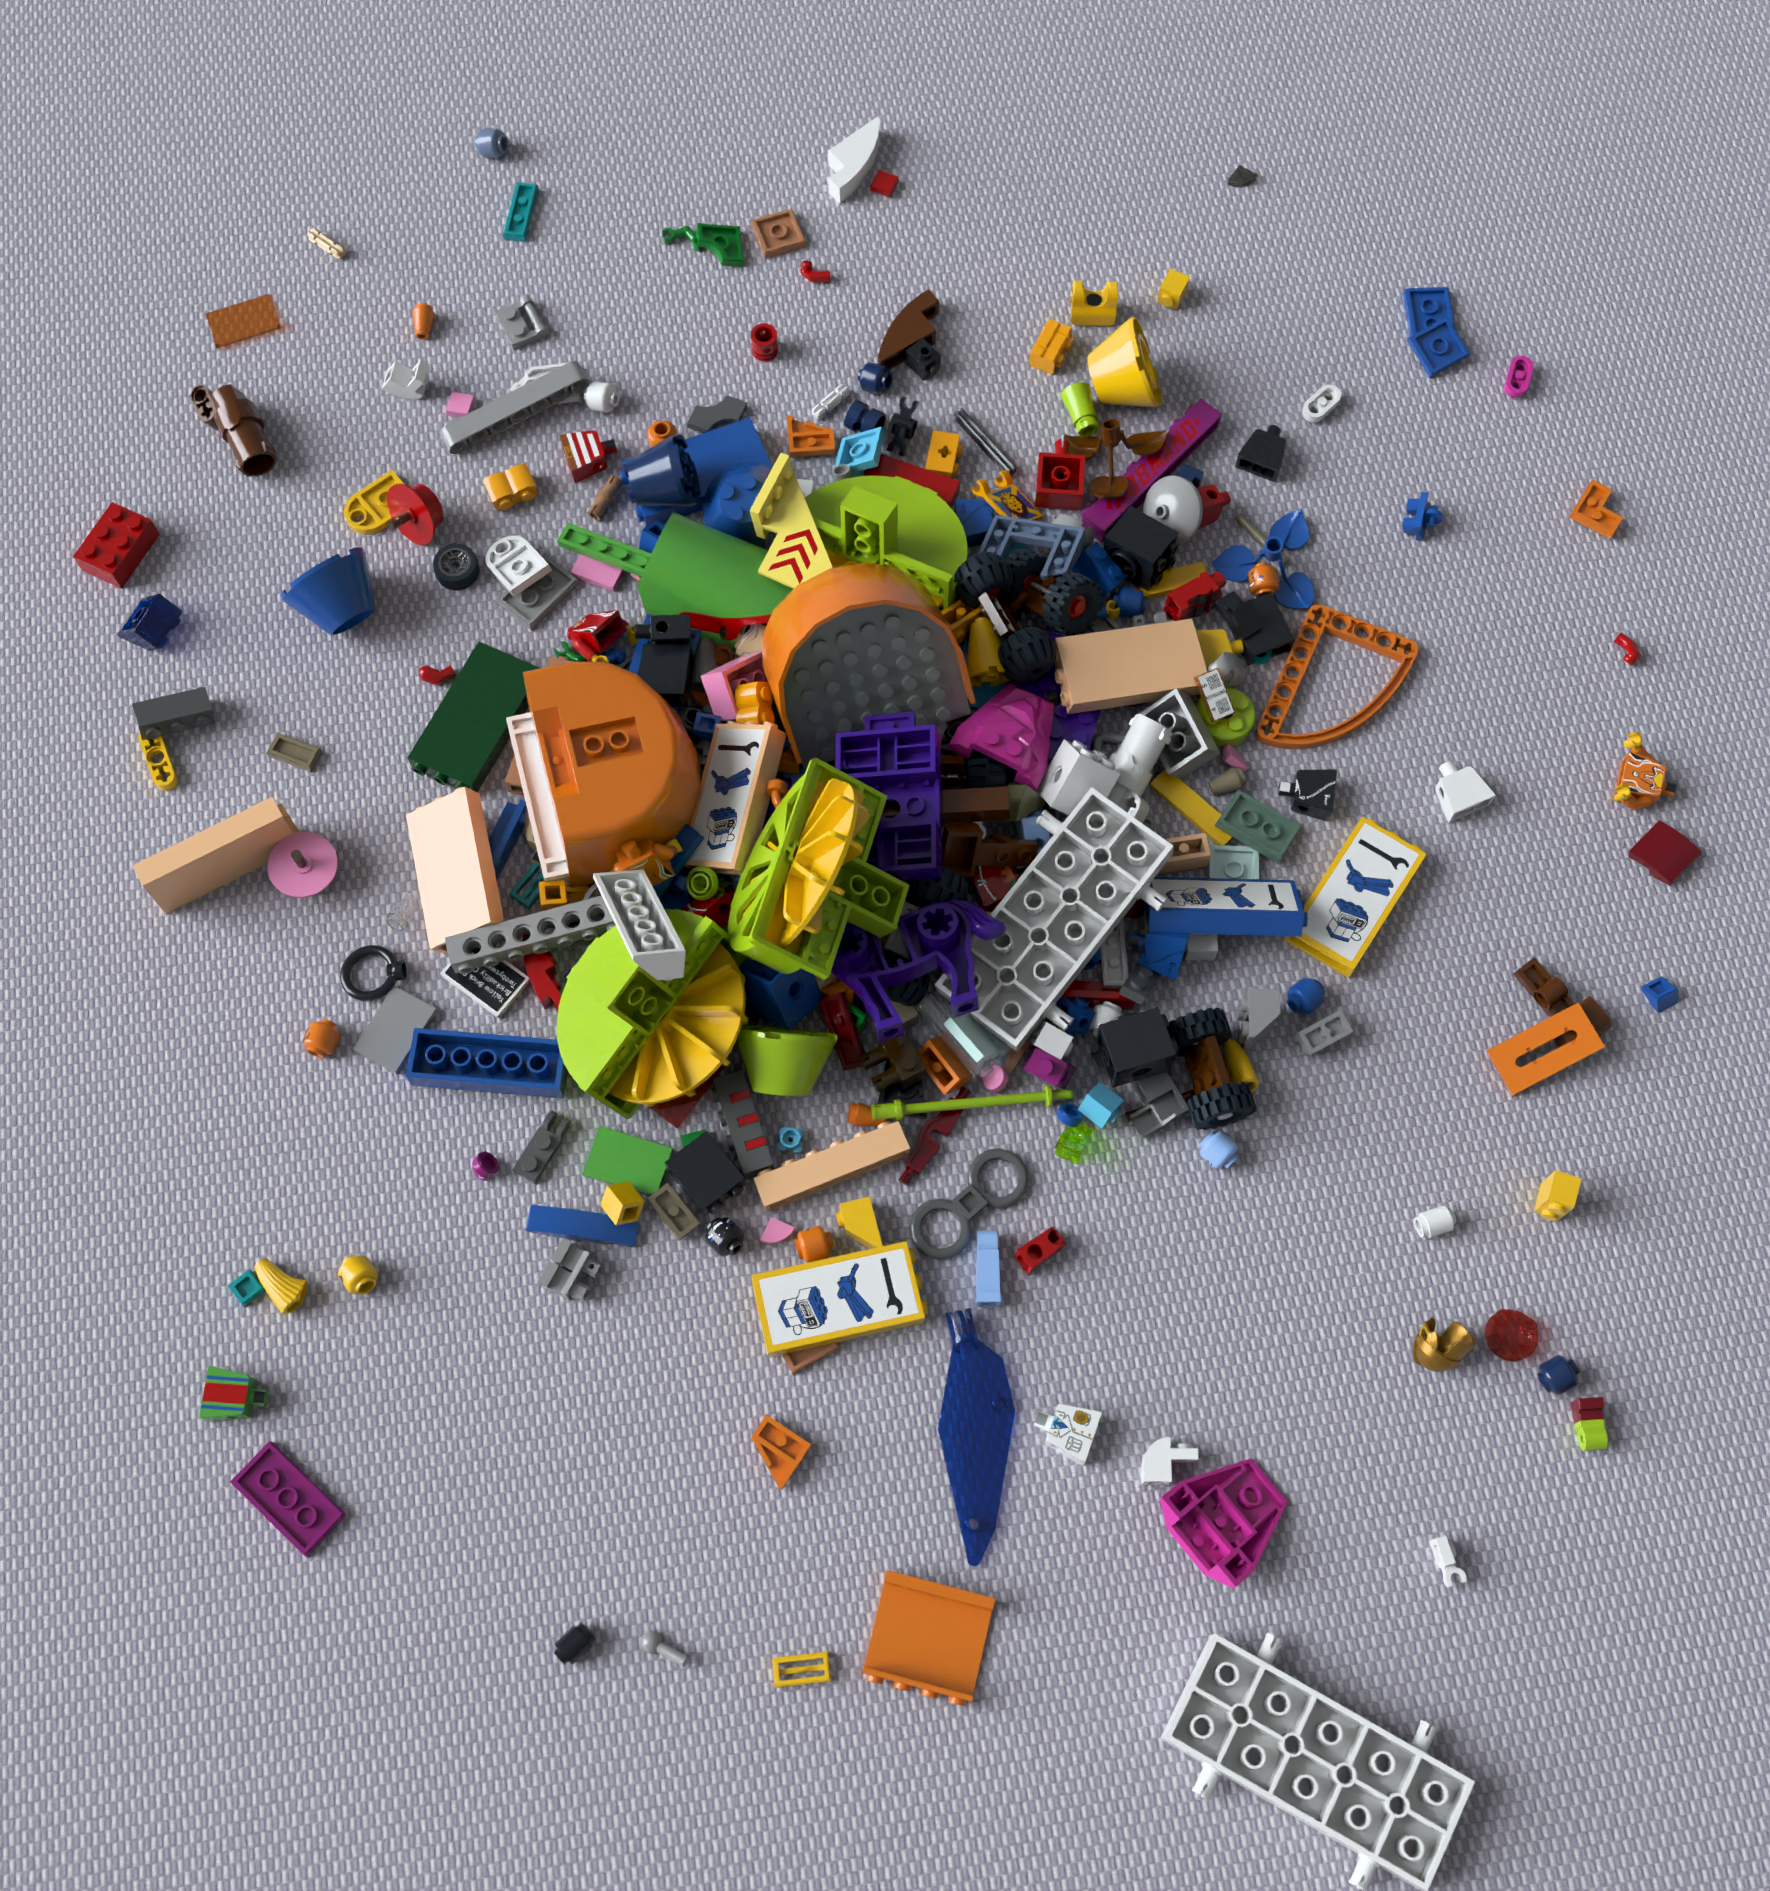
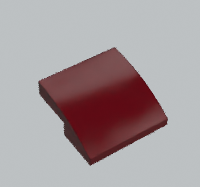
(1664, 853)

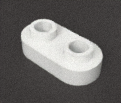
(1320, 405)

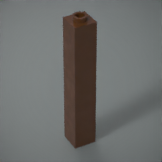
(967, 805)

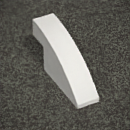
(853, 160)

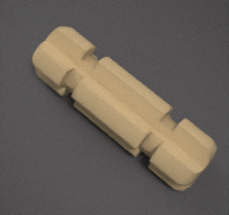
(326, 243)

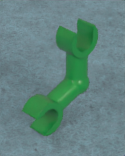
(678, 233)
(572, 656)

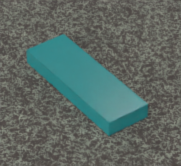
(520, 212)

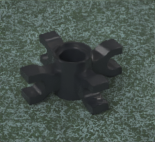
(902, 426)

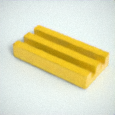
(777, 1672)

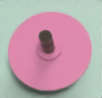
(302, 864)

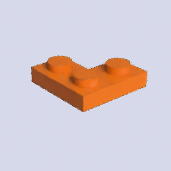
(1592, 514)

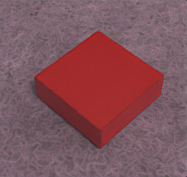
(884, 183)

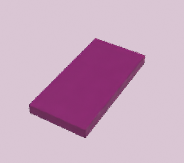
(288, 1498)

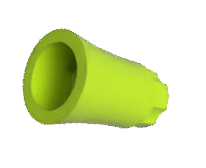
(1081, 408)

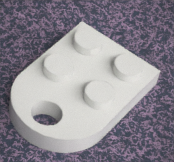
(518, 565)

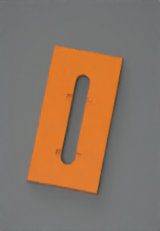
(1521, 1078)

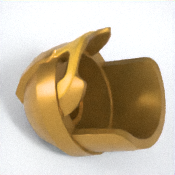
(1443, 1350)

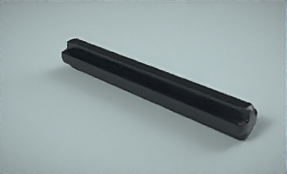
(984, 441)

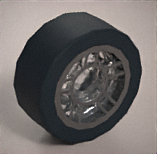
(452, 557)

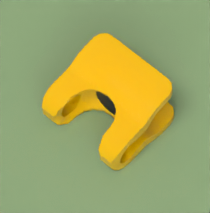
(1093, 307)

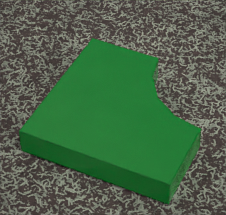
(722, 241)

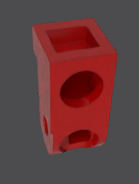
(1039, 1250)

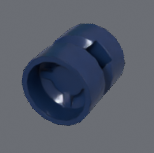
(862, 419)

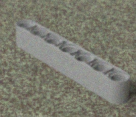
(514, 407)

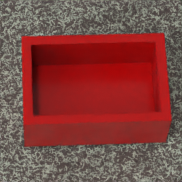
(116, 545)

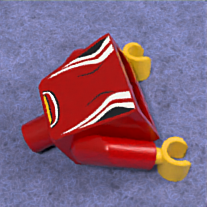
(597, 632)

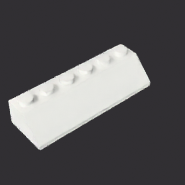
(642, 923)

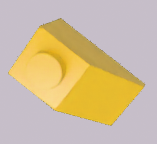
(859, 1222)

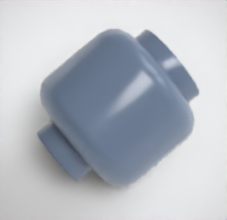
(491, 143)

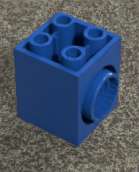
(779, 996)

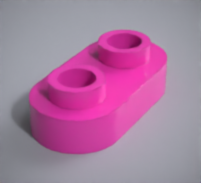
(1518, 378)

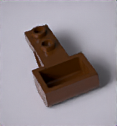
(966, 849)
(1553, 998)

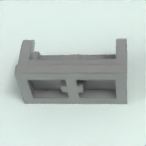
(1322, 1033)

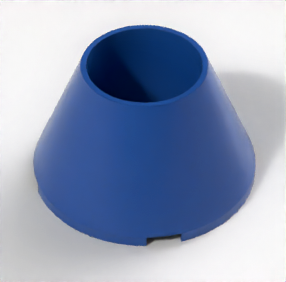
(334, 592)

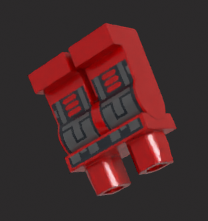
(1194, 597)

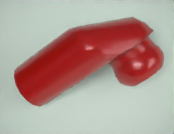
(813, 275)

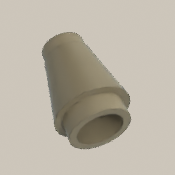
(1228, 781)

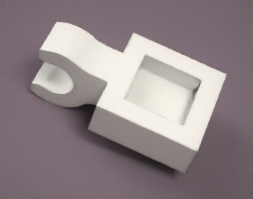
(1444, 1554)

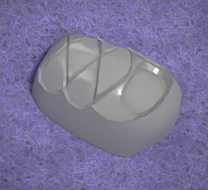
(1231, 669)

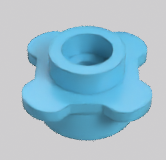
(786, 1133)

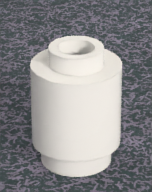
(1435, 1222)

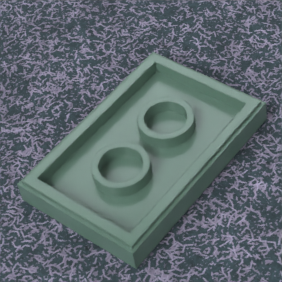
(1258, 826)

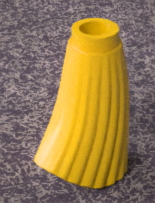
(1239, 1065)
(283, 1289)

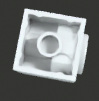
(1073, 774)

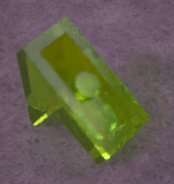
(1073, 1142)

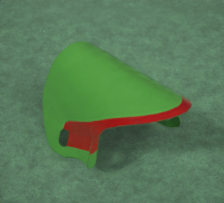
(710, 578)

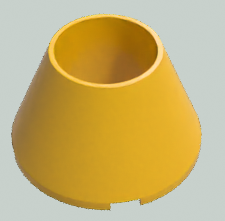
(1124, 369)

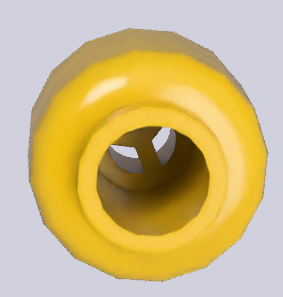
(358, 1274)

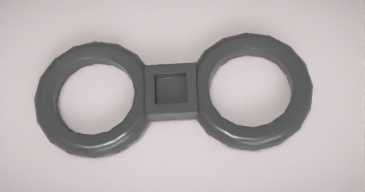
(968, 1203)

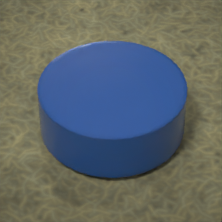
(1069, 1115)

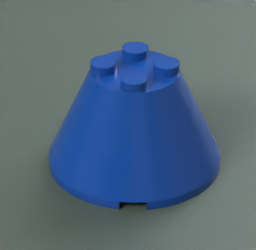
(731, 498)

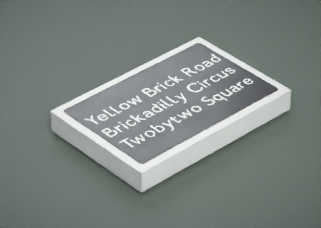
(490, 987)

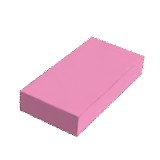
(596, 572)

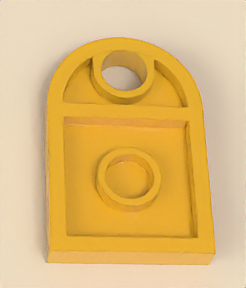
(371, 504)

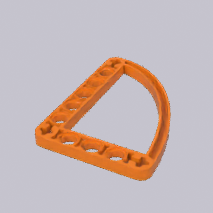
(1326, 625)

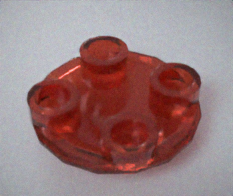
(1511, 1335)

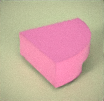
(1233, 758)
(776, 1231)

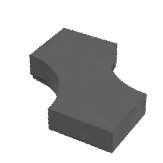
(725, 412)

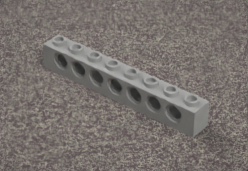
(535, 925)

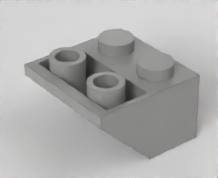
(1257, 1015)

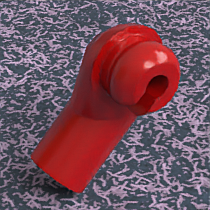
(1629, 646)
(434, 676)

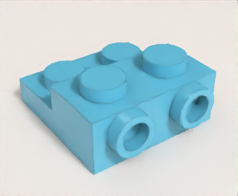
(861, 451)

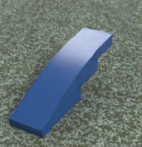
(579, 1225)

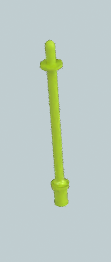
(899, 1109)

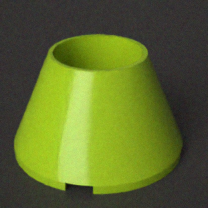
(784, 1059)

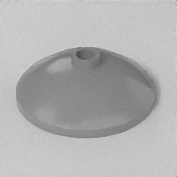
(1180, 505)

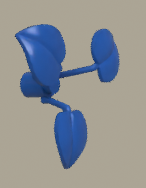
(1287, 531)

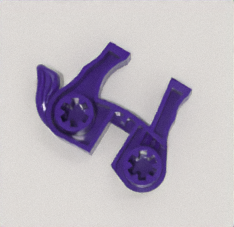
(934, 939)

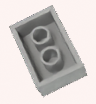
(1190, 739)

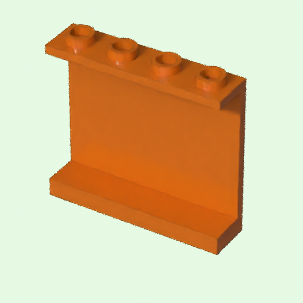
(928, 1637)

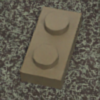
(673, 1211)

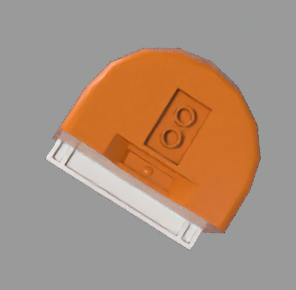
(600, 766)

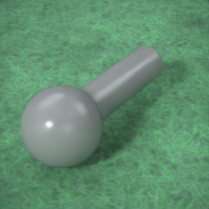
(652, 1642)

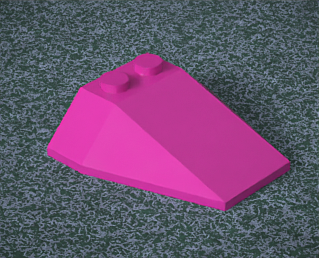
(1224, 1519)

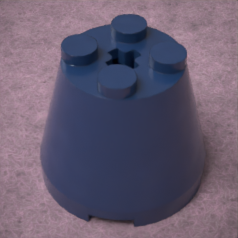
(663, 475)

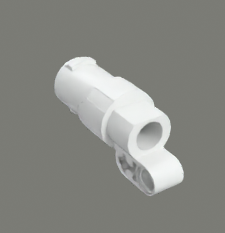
(1134, 763)

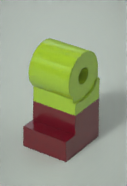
(1590, 1423)

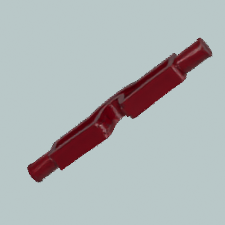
(926, 1146)

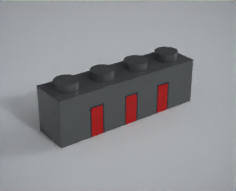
(743, 1124)

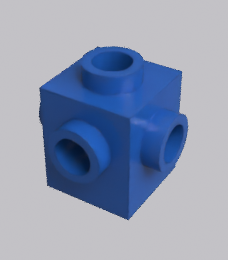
(1080, 1011)

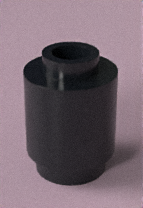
(574, 1644)

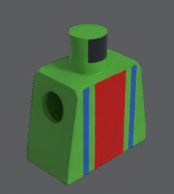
(230, 1396)

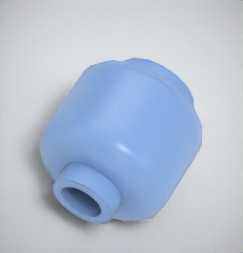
(1219, 1150)

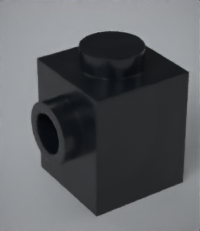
(923, 359)

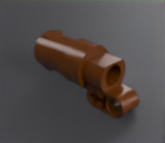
(239, 426)

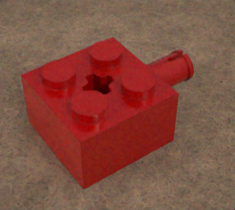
(1060, 478)

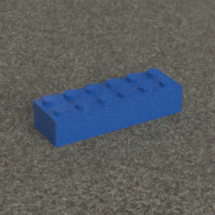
(486, 1063)

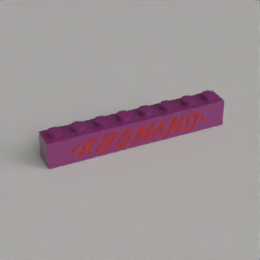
(1182, 440)

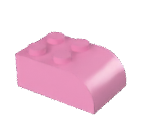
(722, 682)

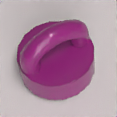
(485, 1165)

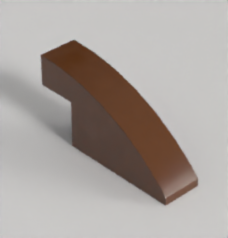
(909, 328)

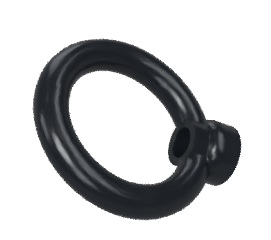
(395, 971)

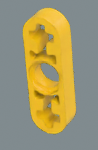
(155, 768)

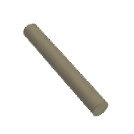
(1255, 532)

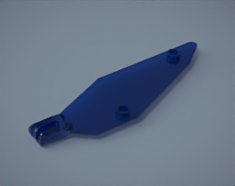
(975, 1432)

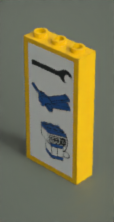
(1357, 895)
(838, 1299)

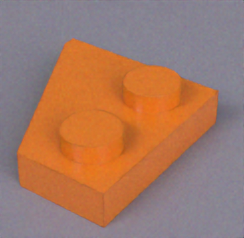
(809, 439)
(780, 1449)

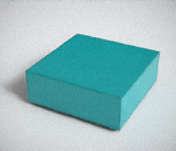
(247, 1288)

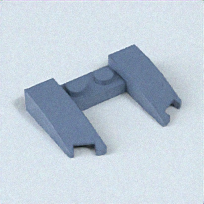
(1064, 540)

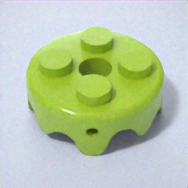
(1234, 729)

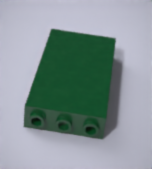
(471, 720)

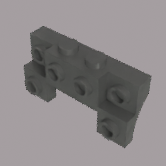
(1160, 1097)

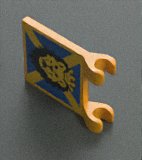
(1007, 500)

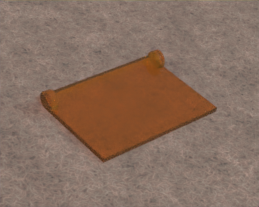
(243, 321)

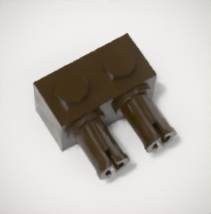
(903, 1060)

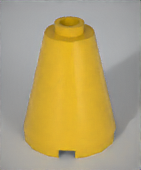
(982, 655)

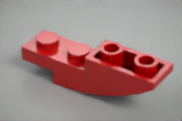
(542, 977)

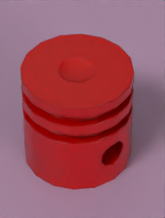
(764, 342)

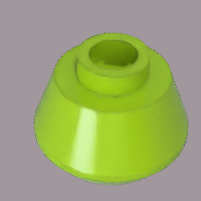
(702, 883)

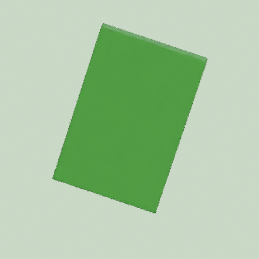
(627, 1158)

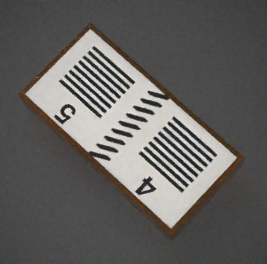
(1214, 695)

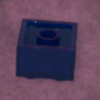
(151, 622)

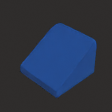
(1660, 994)

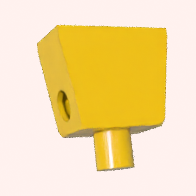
(1216, 642)

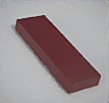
(841, 1022)

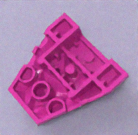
(1011, 730)

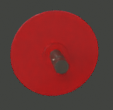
(414, 512)

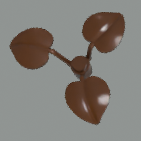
(1141, 444)

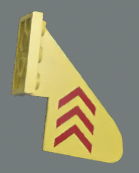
(781, 508)

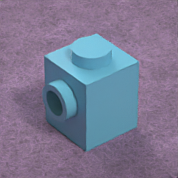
(1101, 1105)

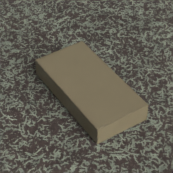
(294, 752)

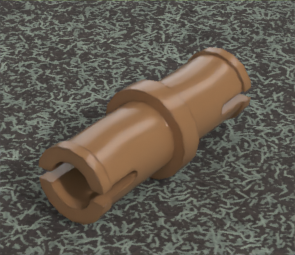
(605, 497)

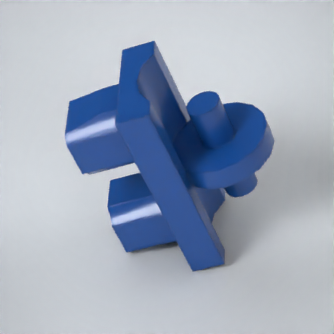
(1424, 515)

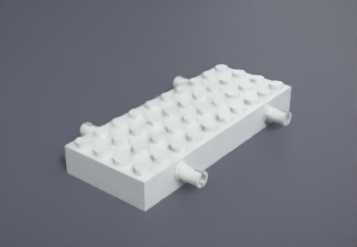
(1062, 915)
(1318, 1762)

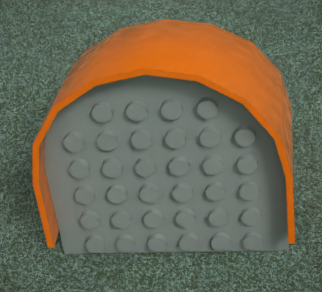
(857, 648)

